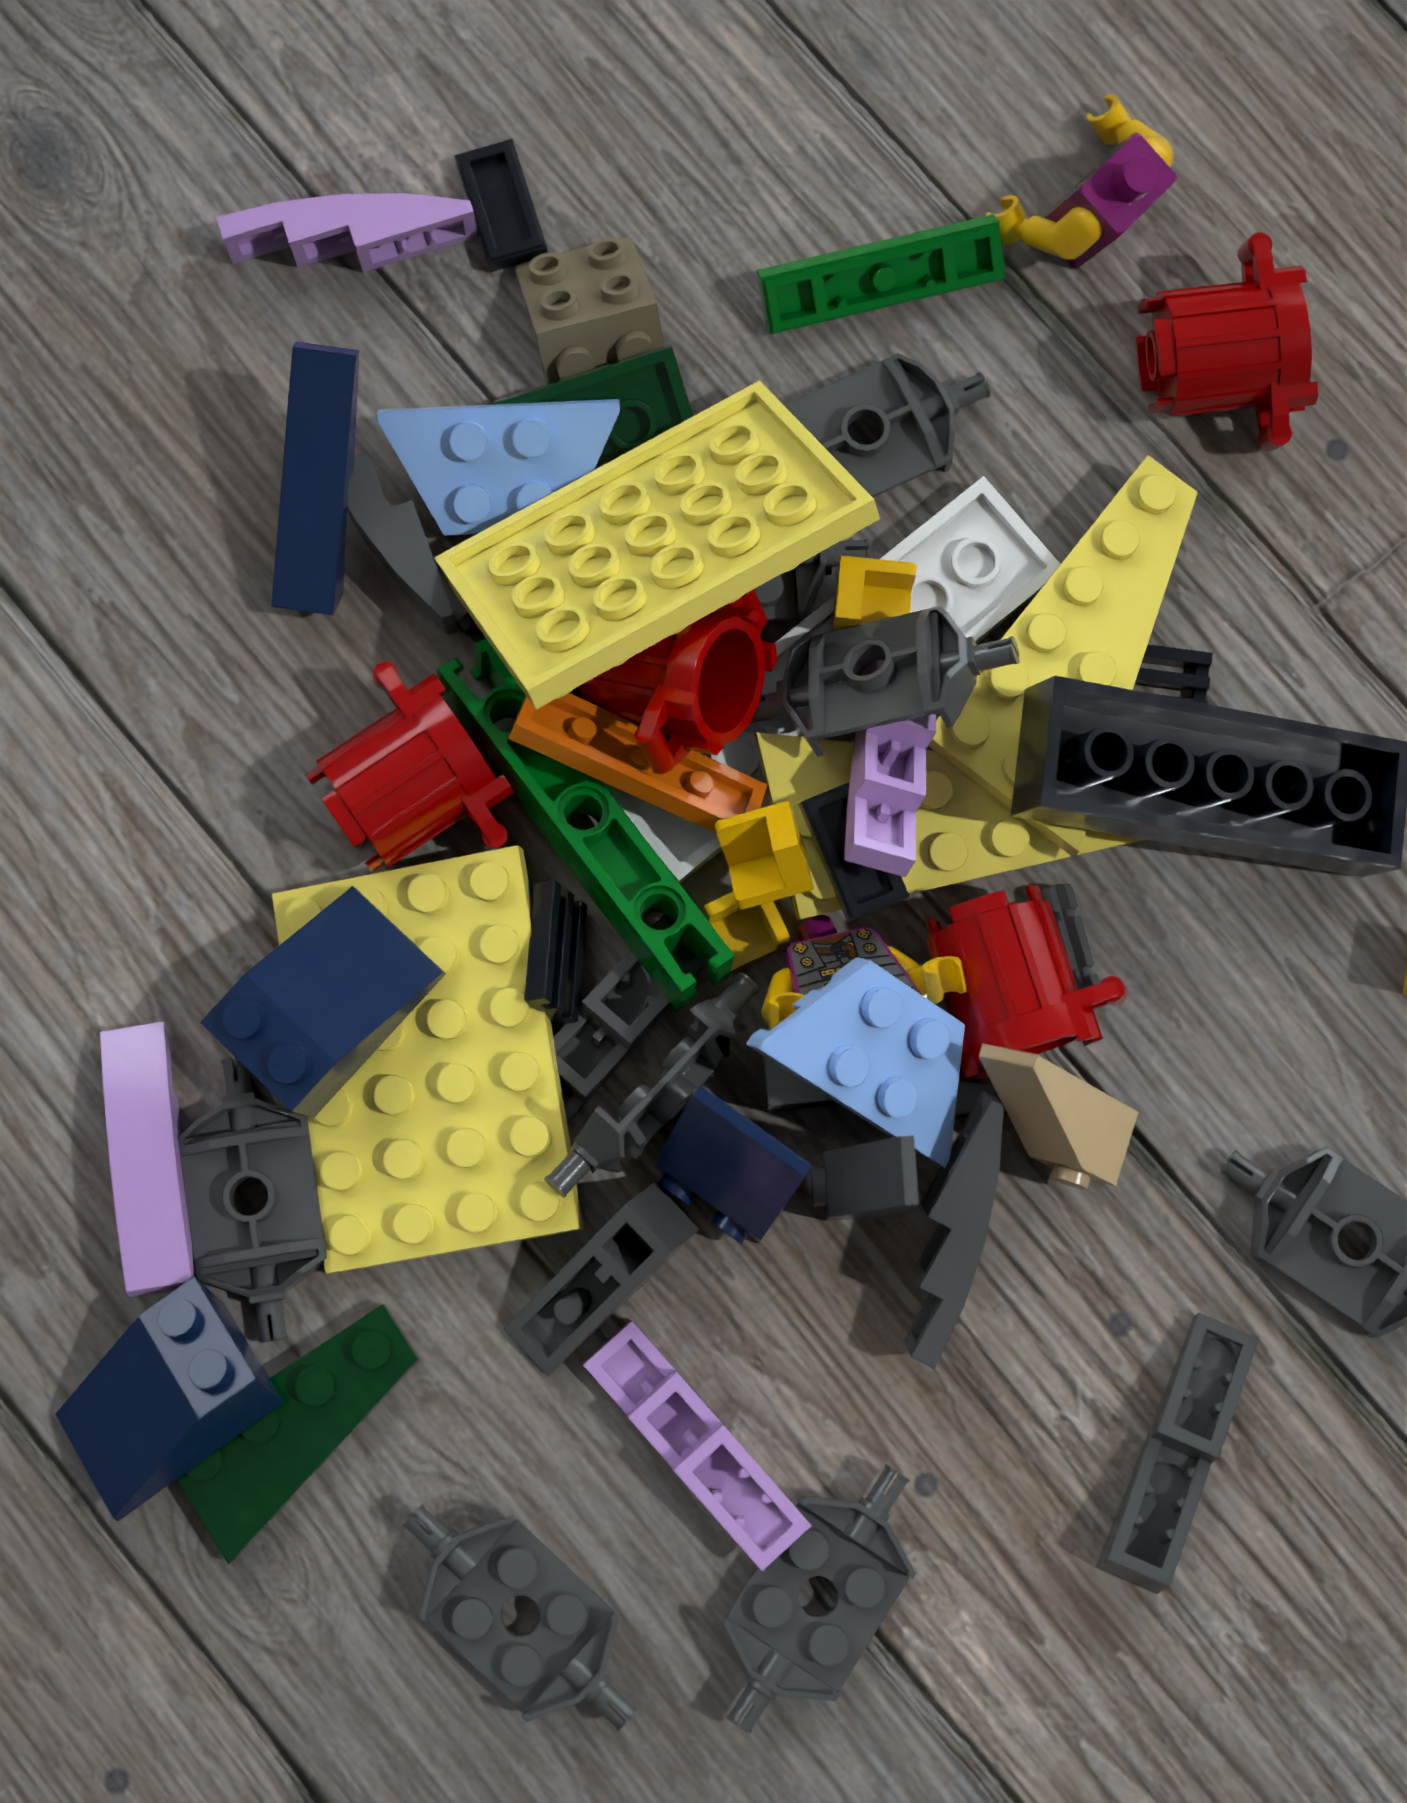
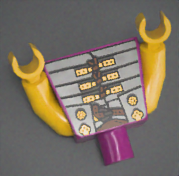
(1105, 199)
(825, 951)

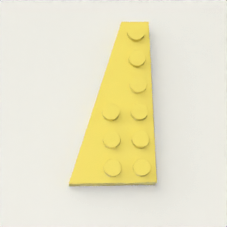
(958, 826)

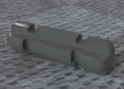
(1072, 933)

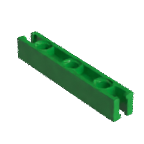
(607, 860)

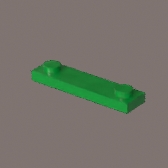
(881, 274)

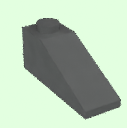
(867, 1180)
(601, 1277)

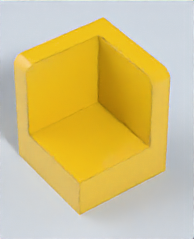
(871, 590)
(764, 855)
(748, 932)

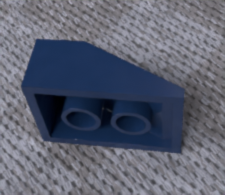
(323, 1002)
(729, 1167)
(165, 1398)

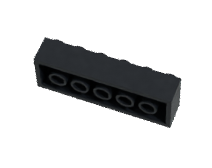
(1210, 778)

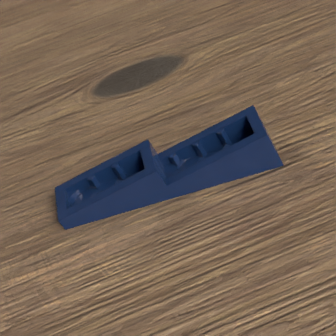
(316, 478)

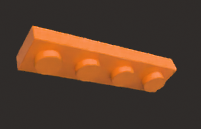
(607, 750)

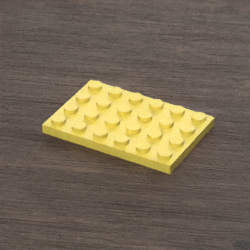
(653, 542)
(463, 1103)

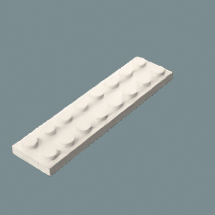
(969, 560)

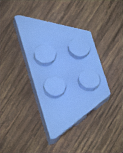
(496, 458)
(876, 1054)

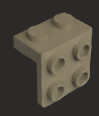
(589, 307)

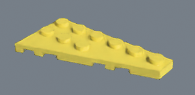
(1081, 626)

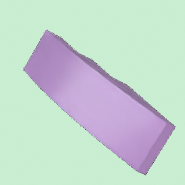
(374, 225)
(887, 791)
(146, 1159)
(696, 1445)

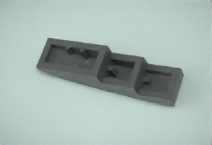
(398, 543)
(612, 1024)
(962, 1205)

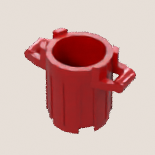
(1233, 346)
(691, 684)
(410, 775)
(1016, 979)

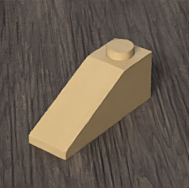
(1061, 1117)

